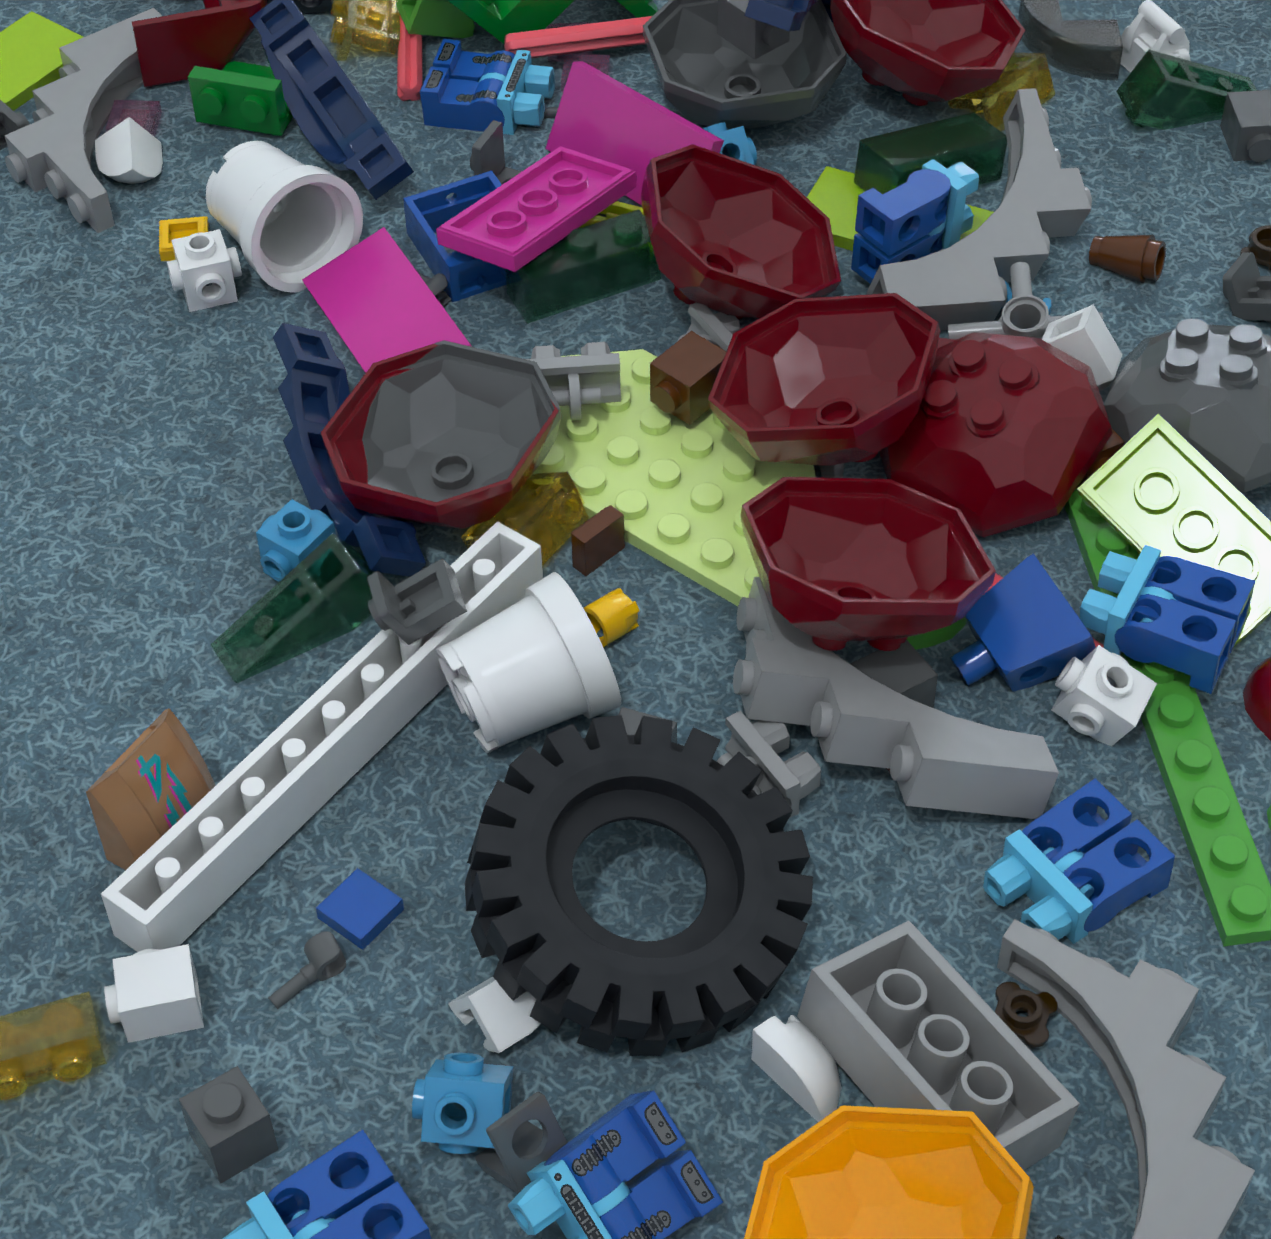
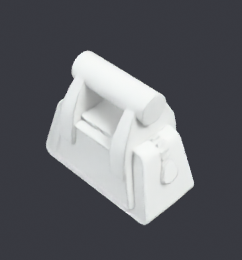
(1153, 31)

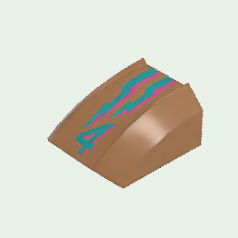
(148, 790)

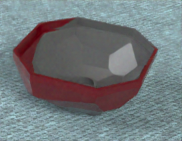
(442, 434)

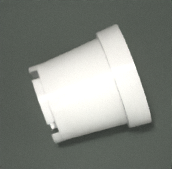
(309, 227)
(530, 666)

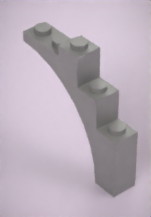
(70, 117)
(1037, 203)
(863, 723)
(1167, 1095)

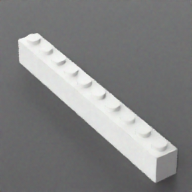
(306, 759)

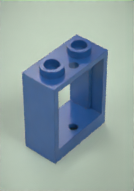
(431, 209)

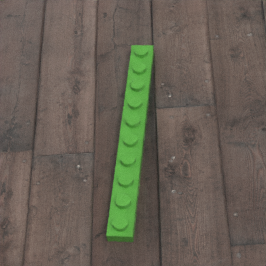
(1190, 769)

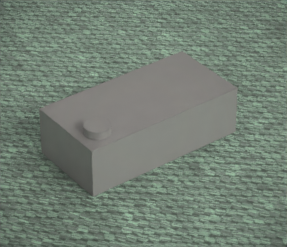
(928, 1041)

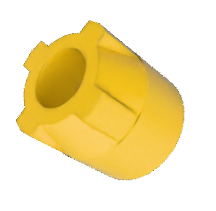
(613, 614)

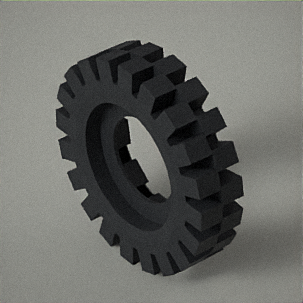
(616, 984)

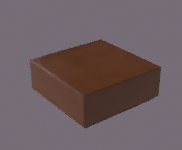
(597, 540)

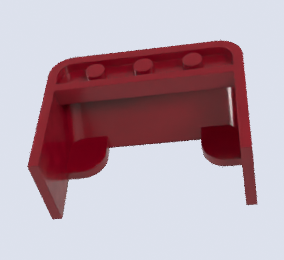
(204, 38)

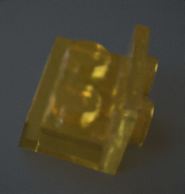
(365, 23)
(1021, 72)
(542, 511)
(49, 1043)

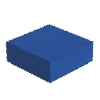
(360, 908)

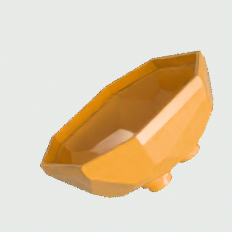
(892, 1178)

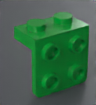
(239, 98)

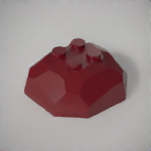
(928, 45)
(735, 234)
(826, 378)
(1002, 431)
(863, 559)

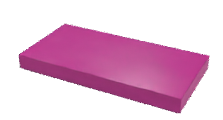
(620, 124)
(536, 208)
(380, 302)

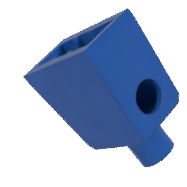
(1023, 630)

